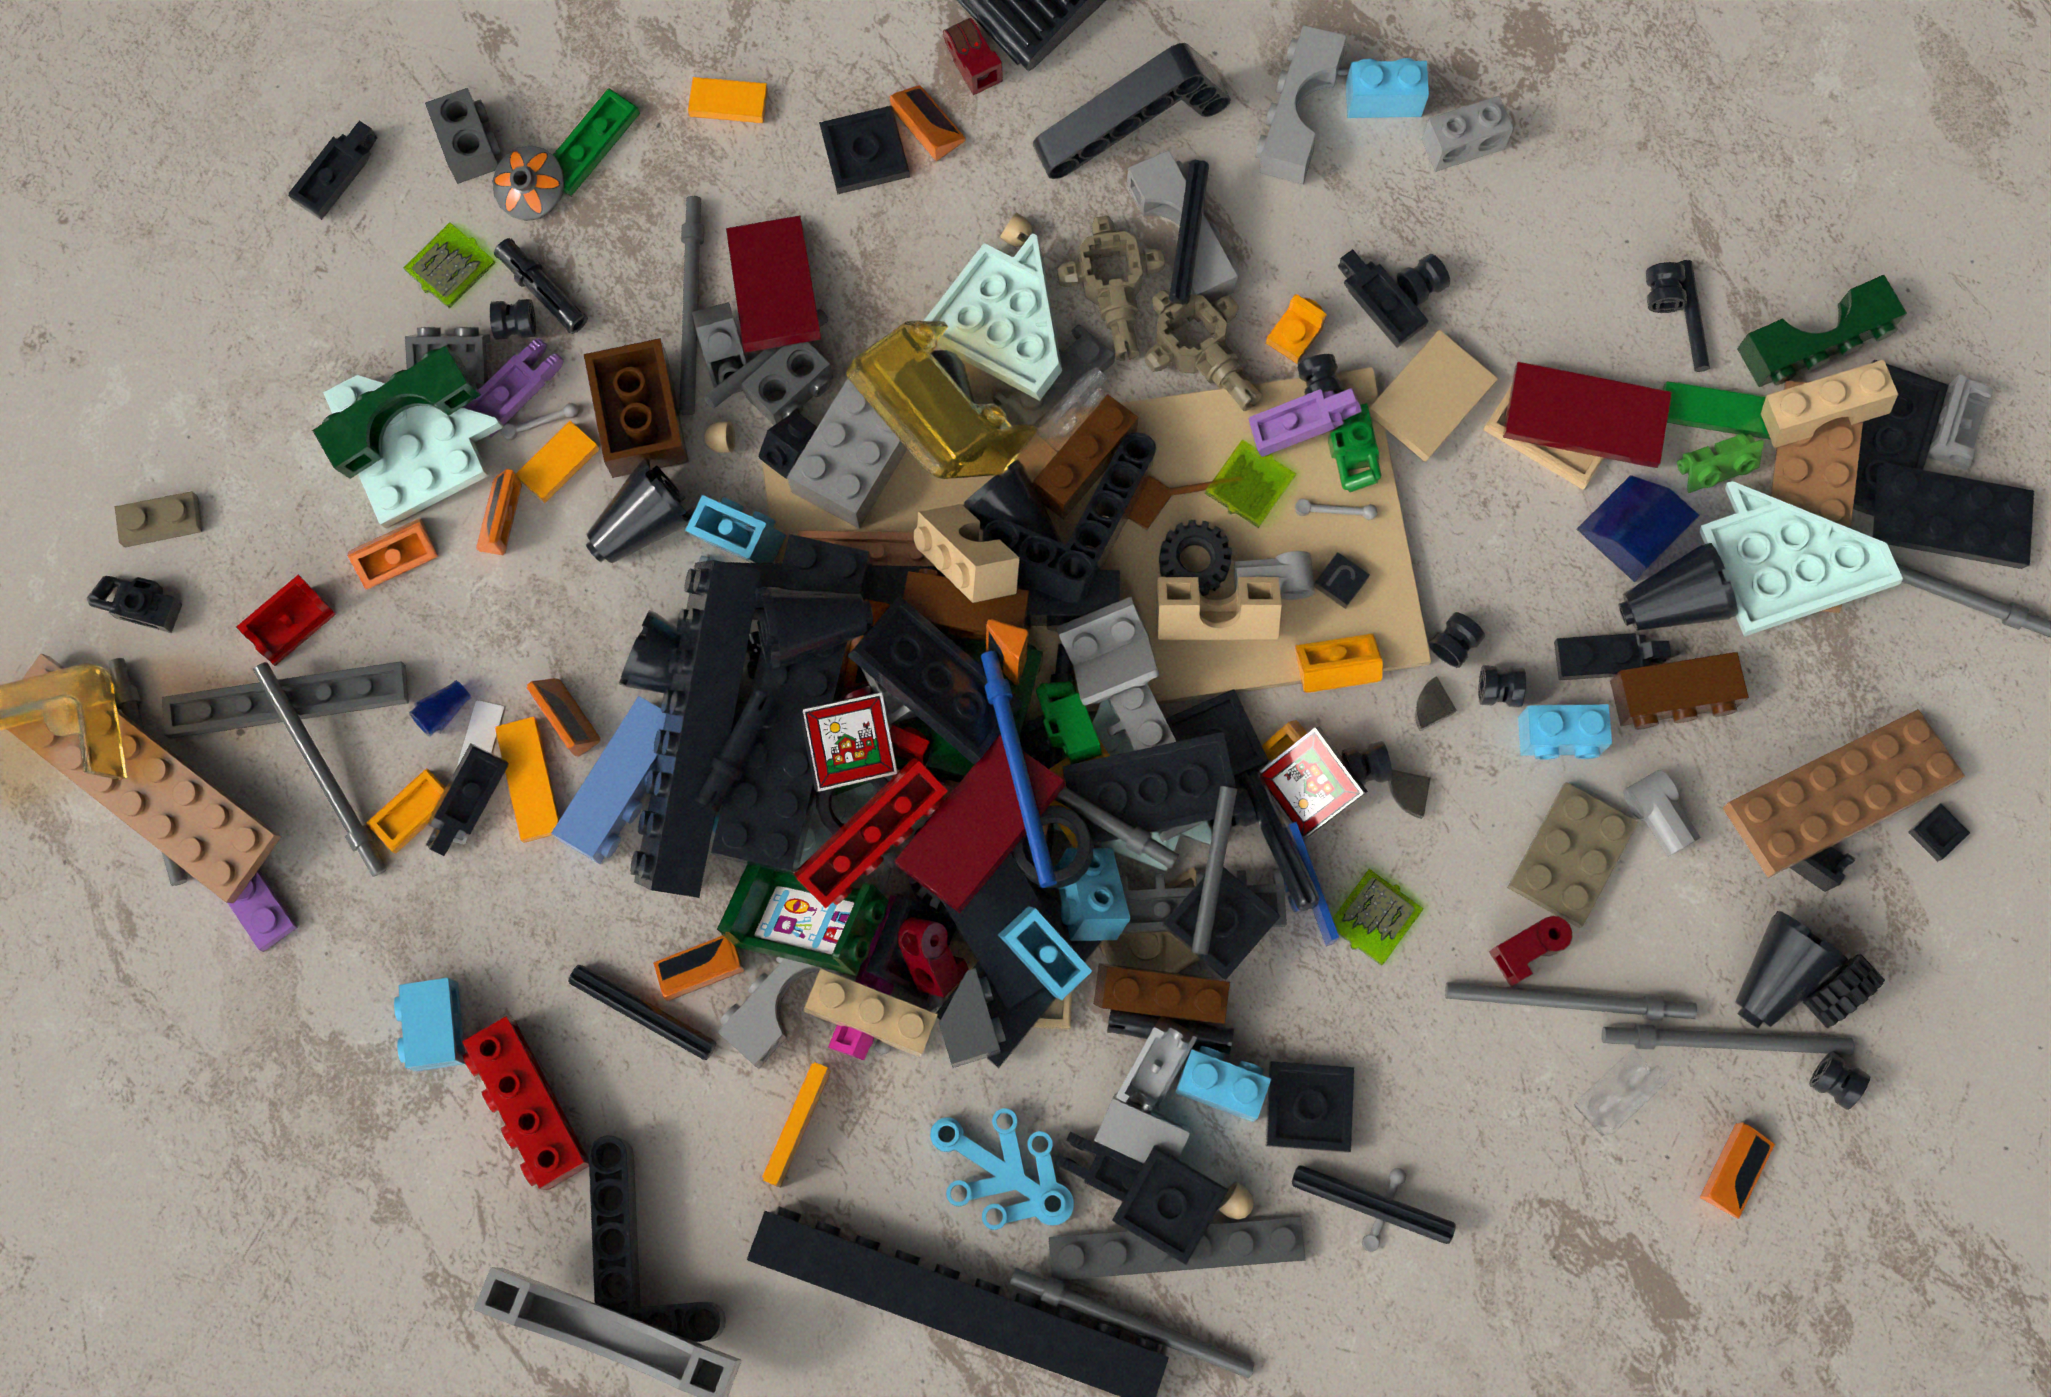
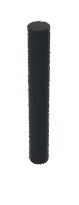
(1694, 321)

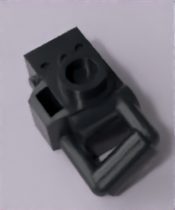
(135, 603)

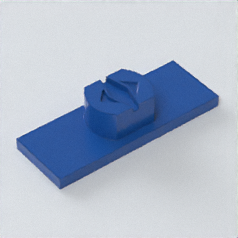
(1321, 911)

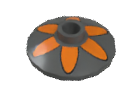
(541, 189)

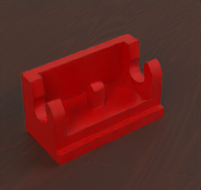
(286, 620)

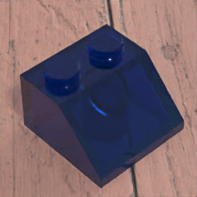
(1638, 524)

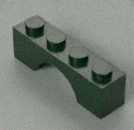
(1781, 349)
(356, 434)

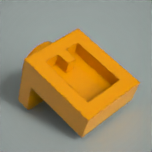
(1297, 328)

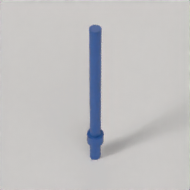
(999, 694)

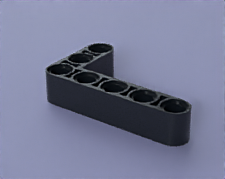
(1129, 104)
(1074, 558)
(626, 1260)

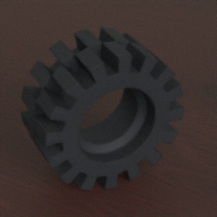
(1201, 536)
(1844, 991)

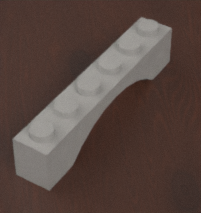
(607, 1333)

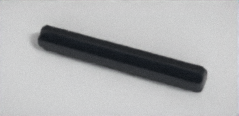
(1189, 232)
(1280, 841)
(642, 1012)
(1373, 1204)

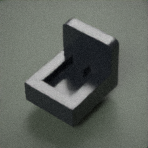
(786, 442)

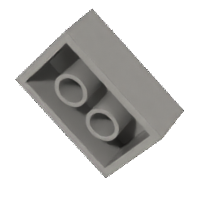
(847, 459)

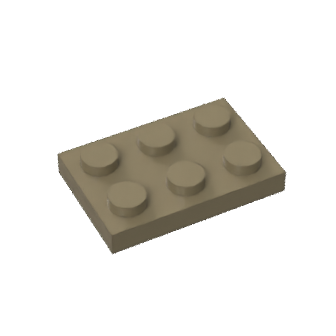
(1572, 855)

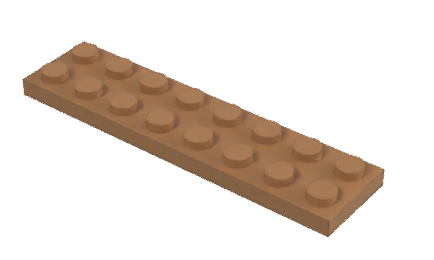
(164, 802)

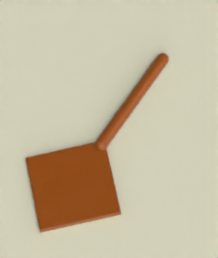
(1155, 497)

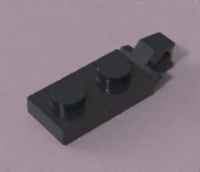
(333, 170)
(1382, 298)
(1606, 655)
(465, 797)

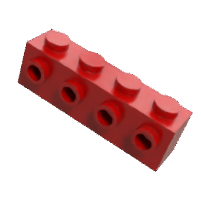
(870, 832)
(526, 1104)

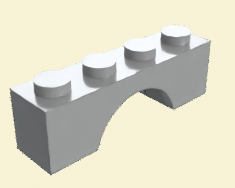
(1313, 67)
(1159, 191)
(756, 1024)

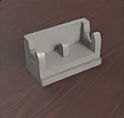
(1959, 422)
(1157, 1064)
(1136, 1132)

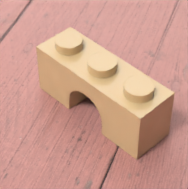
(1855, 393)
(952, 544)
(1246, 615)
(870, 1012)

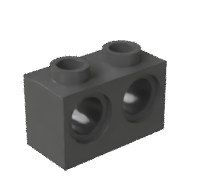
(461, 136)
(780, 375)

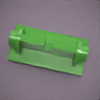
(1736, 457)

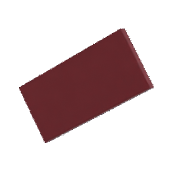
(773, 284)
(1587, 414)
(975, 828)

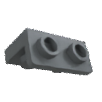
(465, 343)

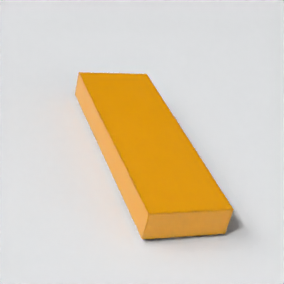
(528, 779)
(796, 1124)

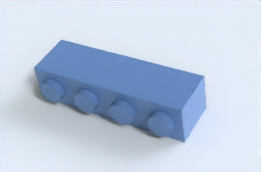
(613, 786)

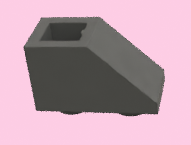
(719, 342)
(967, 1023)

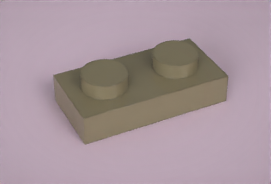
(158, 519)

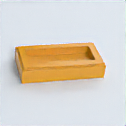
(728, 100)
(557, 461)
(407, 812)

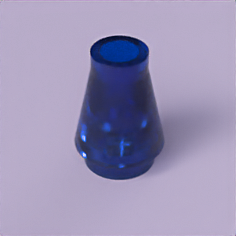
(438, 709)

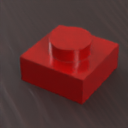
(909, 744)

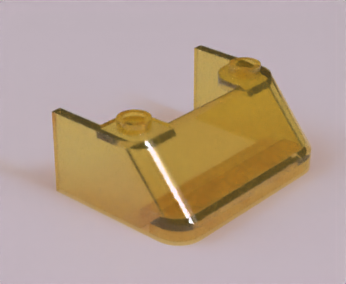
(930, 410)
(71, 703)

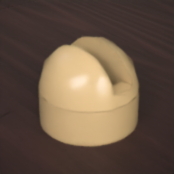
(1014, 229)
(720, 437)
(1237, 1202)

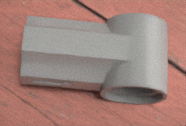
(1292, 568)
(1657, 803)

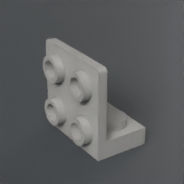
(1109, 651)

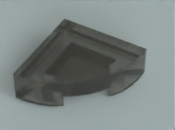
(1433, 705)
(1410, 792)

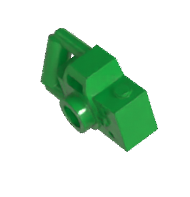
(1356, 451)
(1071, 720)

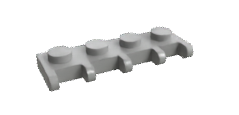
(1144, 728)

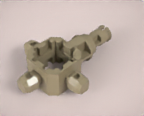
(1118, 298)
(1213, 357)

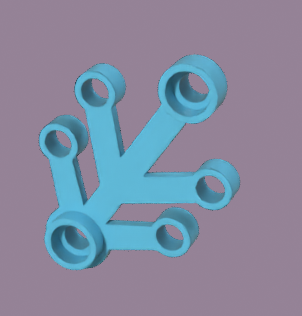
(1008, 1174)

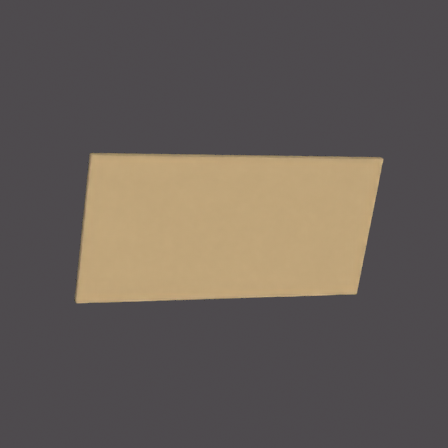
(1193, 442)

